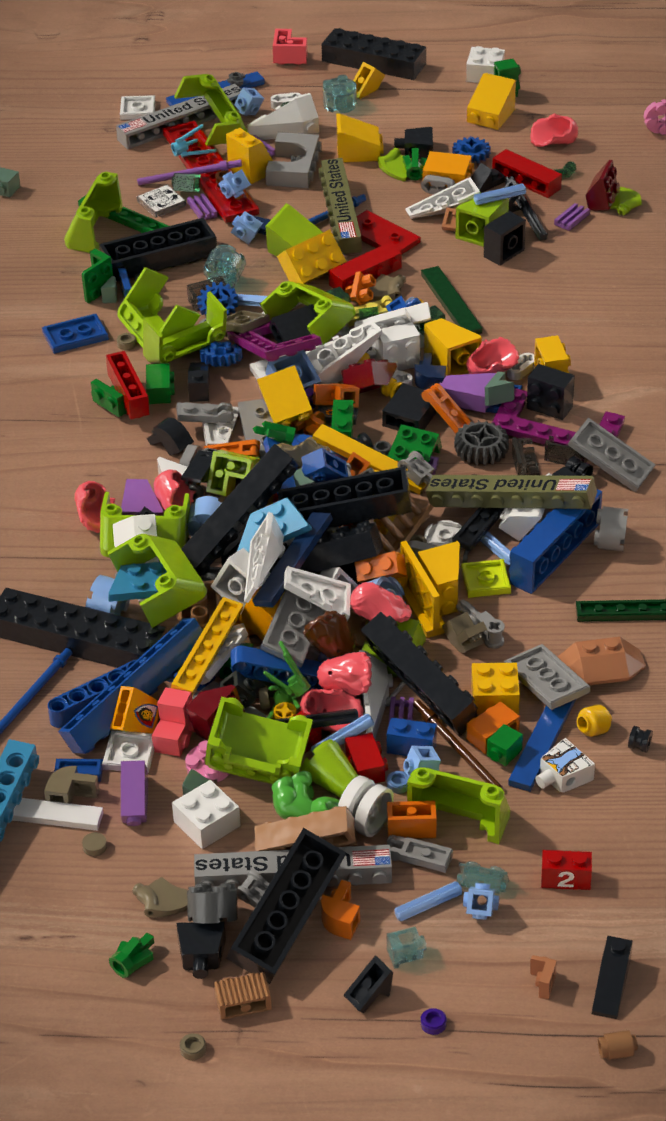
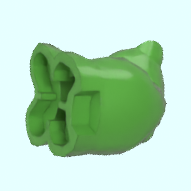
(294, 795)

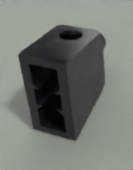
(416, 138)
(201, 946)

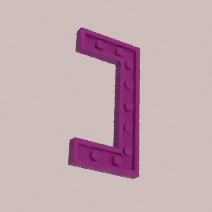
(257, 343)
(509, 419)

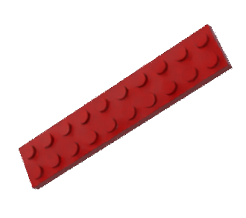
(225, 207)

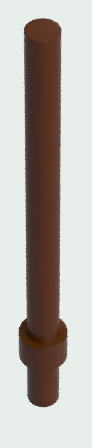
(430, 716)

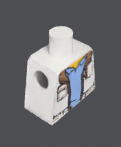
(565, 767)

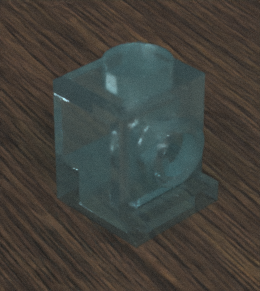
(405, 946)

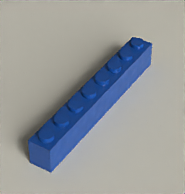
(144, 674)

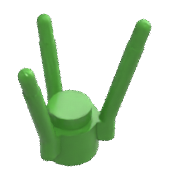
(297, 682)
(281, 696)

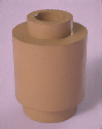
(617, 1045)

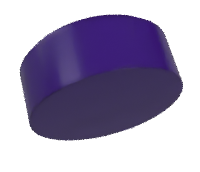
(433, 1021)

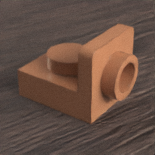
(449, 220)
(545, 974)

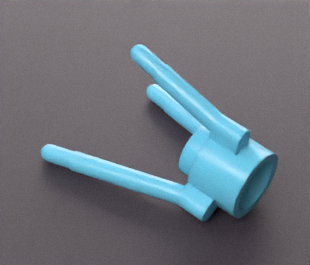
(181, 147)

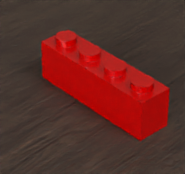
(527, 172)
(376, 262)
(128, 384)

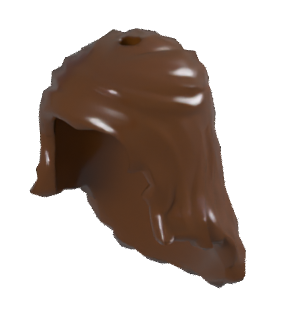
(330, 634)

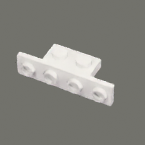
(416, 314)

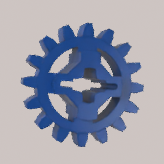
(473, 147)
(219, 292)
(221, 354)

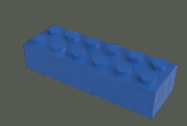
(550, 544)

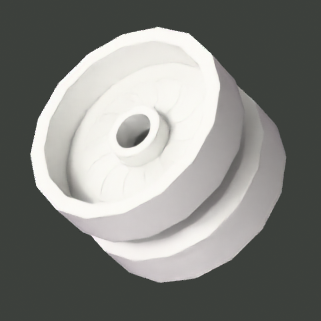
(367, 804)

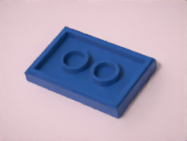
(75, 333)

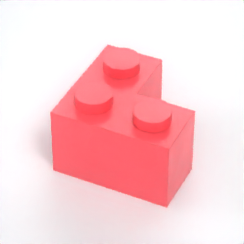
(288, 48)
(174, 728)

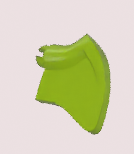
(393, 164)
(626, 201)

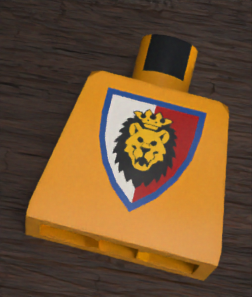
(135, 711)

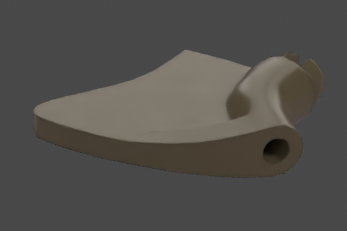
(388, 286)
(161, 898)

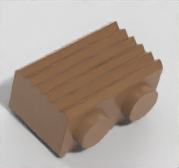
(242, 995)

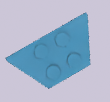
(287, 516)
(136, 581)

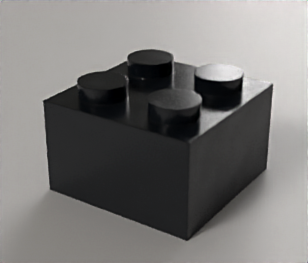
(504, 238)
(550, 391)

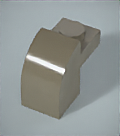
(463, 632)
(67, 783)

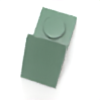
(499, 390)

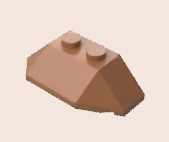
(604, 660)

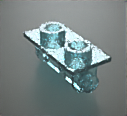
(474, 873)

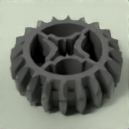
(481, 443)

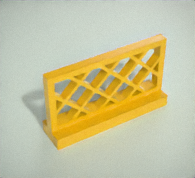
(421, 594)

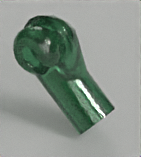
(567, 170)

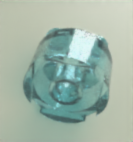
(339, 94)
(225, 262)

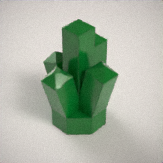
(414, 169)
(279, 432)
(132, 955)

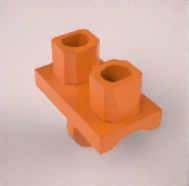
(360, 289)
(310, 425)

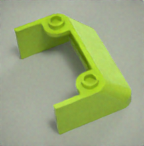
(207, 86)
(145, 301)
(331, 310)
(163, 350)
(170, 526)
(176, 588)

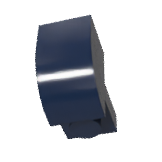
(428, 374)

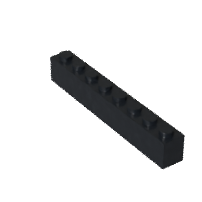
(233, 513)

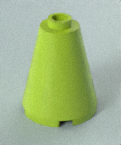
(330, 767)

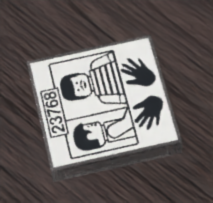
(161, 201)

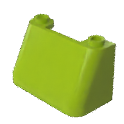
(100, 200)
(255, 744)
(463, 798)

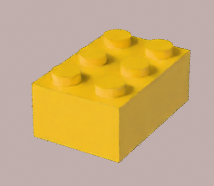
(311, 258)

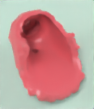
(554, 130)
(494, 355)
(171, 489)
(90, 504)
(371, 599)
(346, 672)
(321, 700)

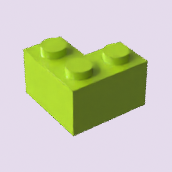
(226, 468)

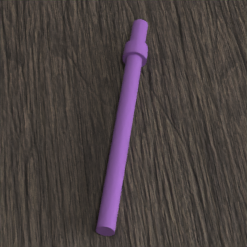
(222, 165)

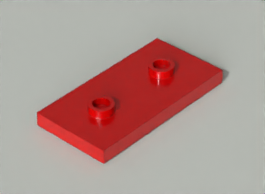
(379, 231)

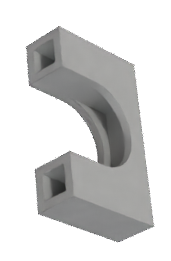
(298, 172)

